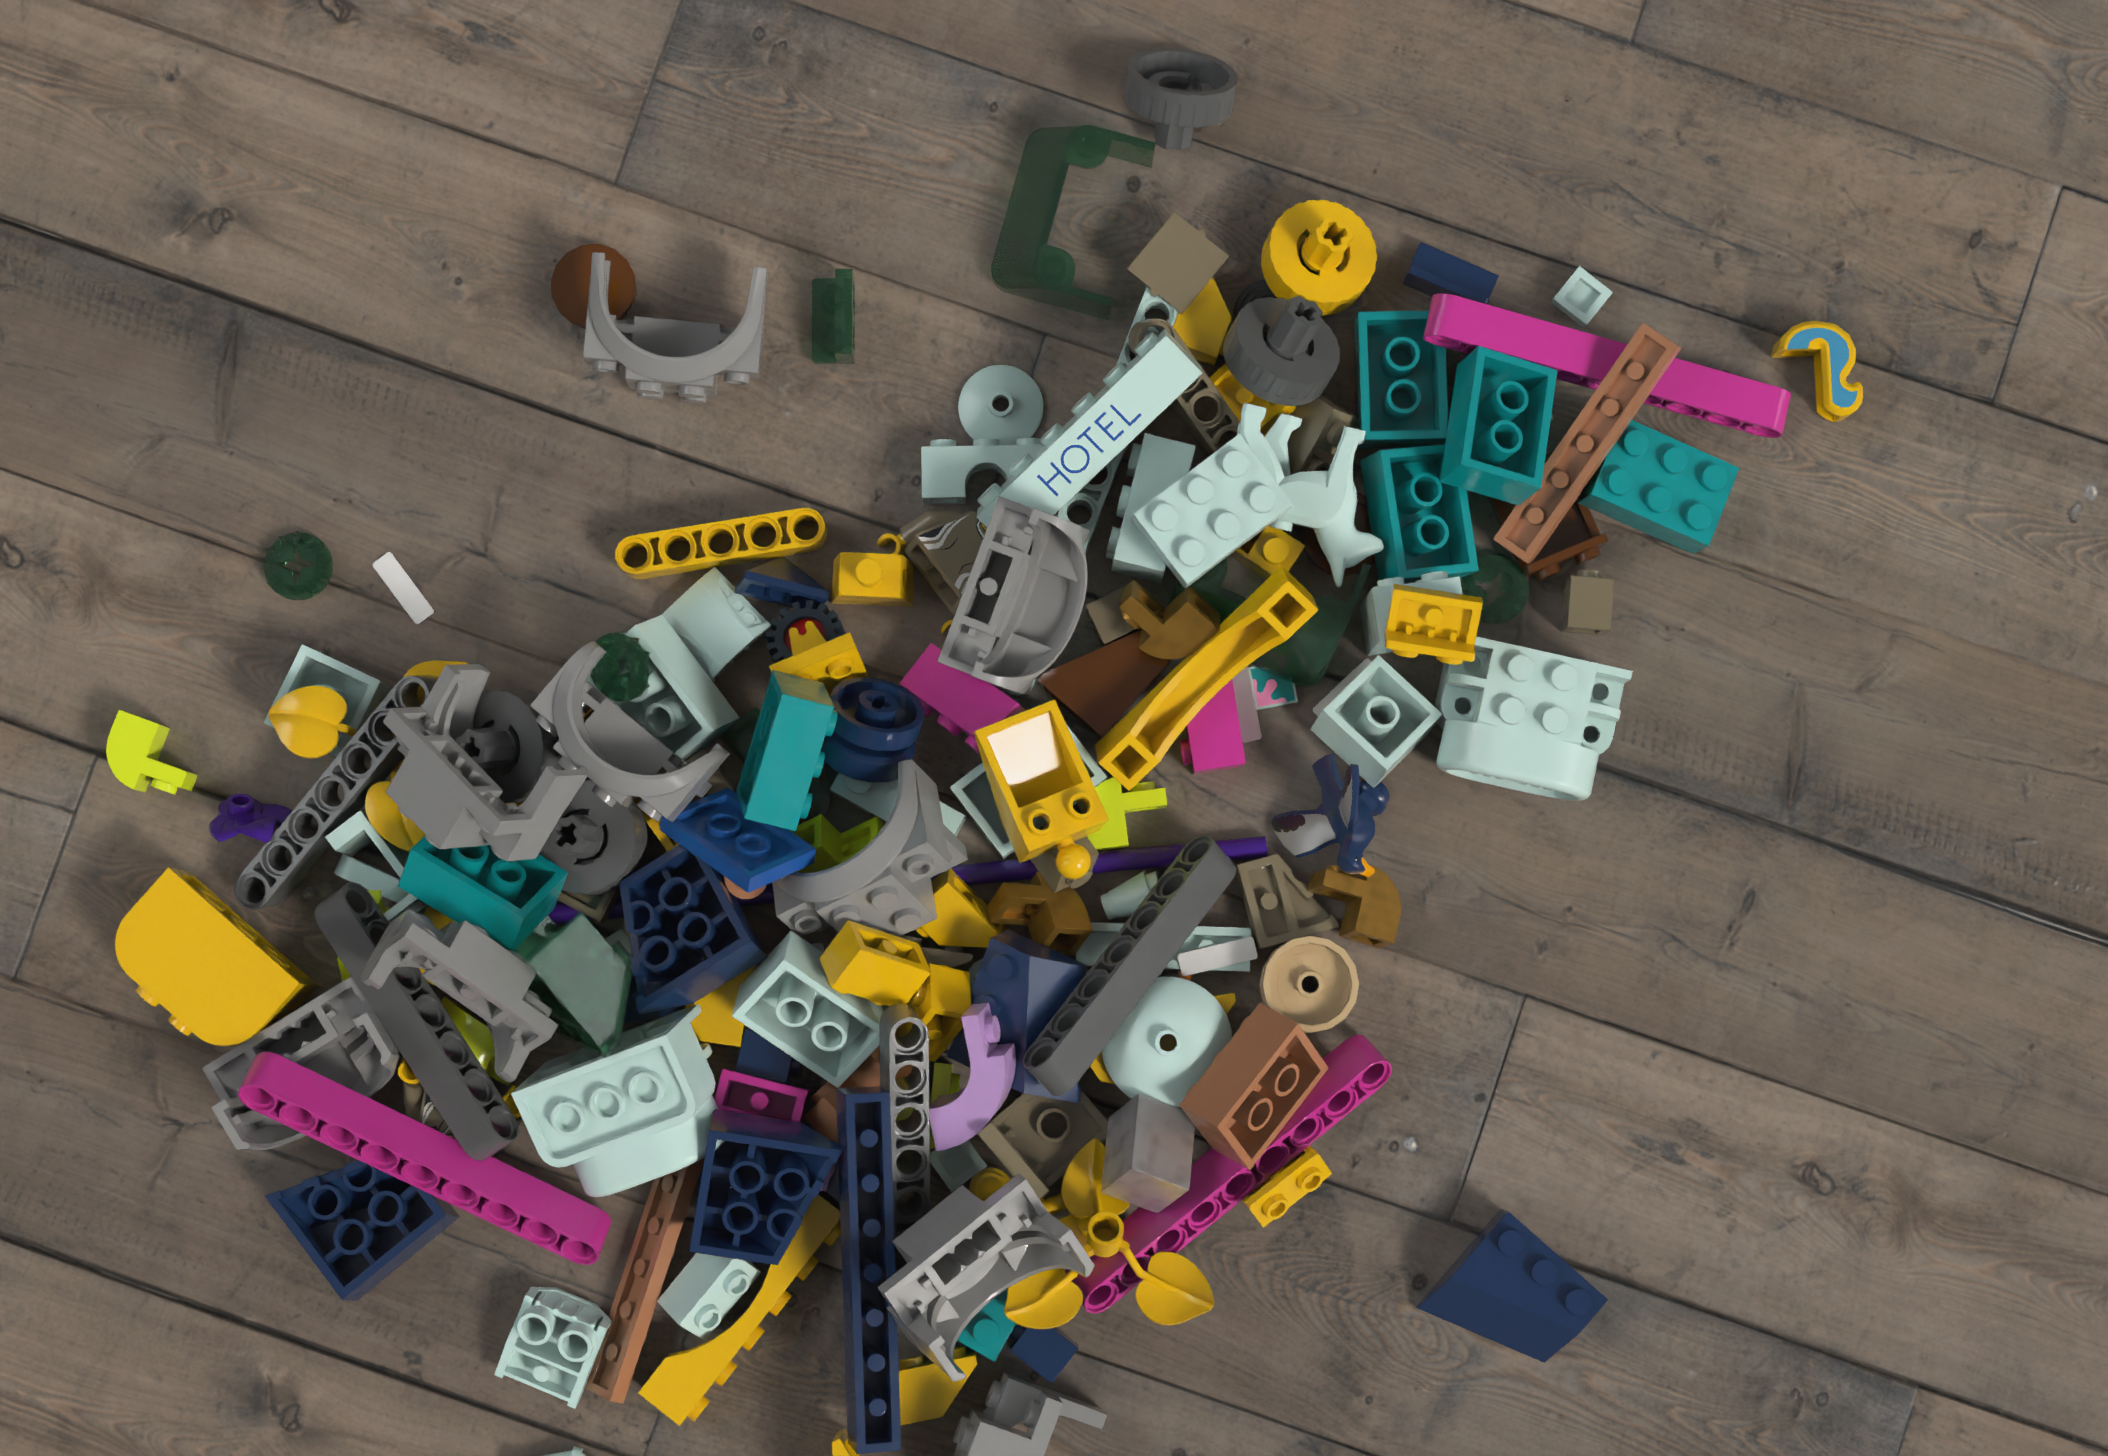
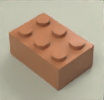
(1254, 1086)

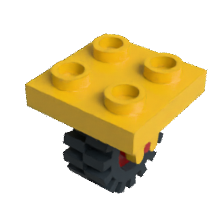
(814, 646)

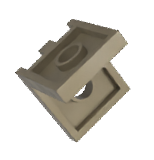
(1024, 1148)

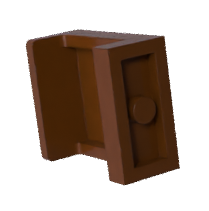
(1573, 538)

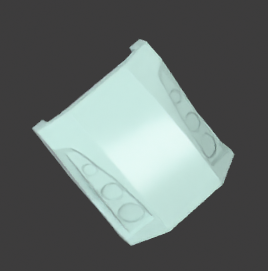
(715, 622)
(554, 1343)

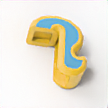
(1833, 360)

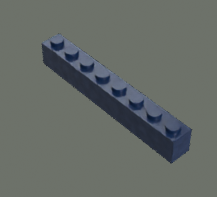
(866, 1264)

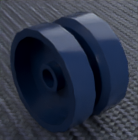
(873, 729)

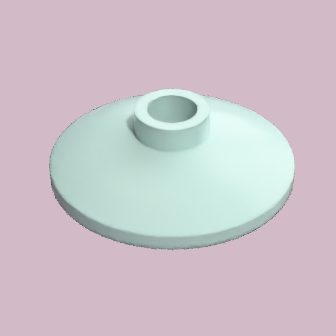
(1017, 421)

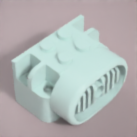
(1527, 719)
(625, 1113)

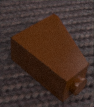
(1103, 683)

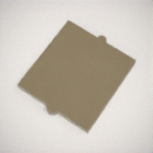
(1177, 263)

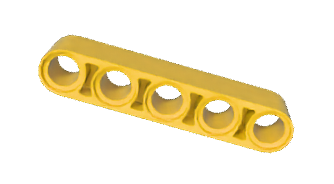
(700, 541)

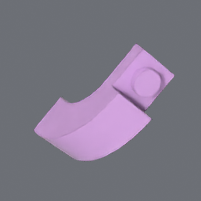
(992, 1071)

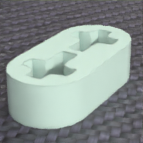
(370, 877)

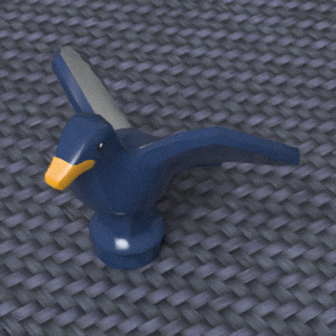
(1341, 818)

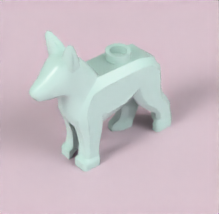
(1319, 498)

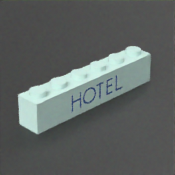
(1099, 428)

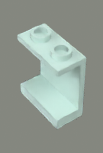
(357, 834)

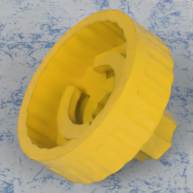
(1334, 240)

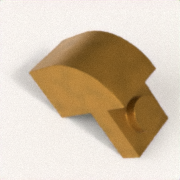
(1170, 630)
(1371, 904)
(1052, 918)

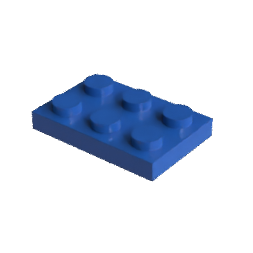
(736, 847)

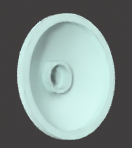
(1172, 1008)

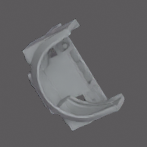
(673, 353)
(451, 793)
(885, 881)
(317, 1039)
(968, 1256)
(1016, 1401)

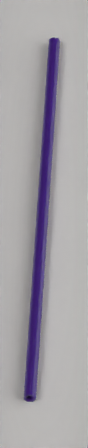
(1015, 871)

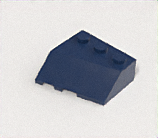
(684, 931)
(1024, 991)
(758, 1185)
(360, 1224)
(1514, 1291)

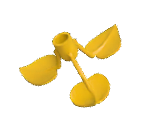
(309, 727)
(1170, 1289)

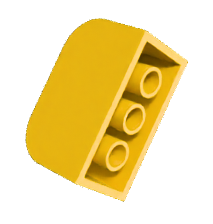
(206, 963)

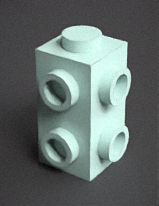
(707, 1291)

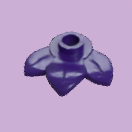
(247, 816)

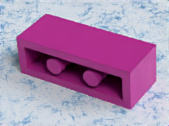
(957, 697)

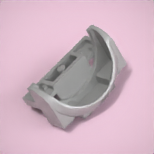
(1019, 597)
(615, 748)
(475, 973)

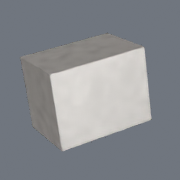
(1148, 1153)

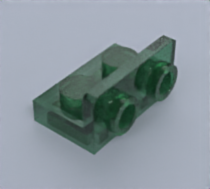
(834, 318)

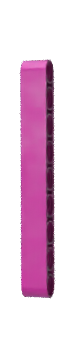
(1587, 359)
(424, 1158)
(1220, 1183)

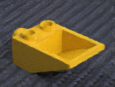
(1041, 774)

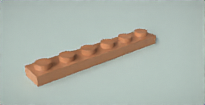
(1588, 442)
(642, 1282)

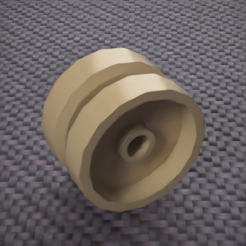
(1332, 972)

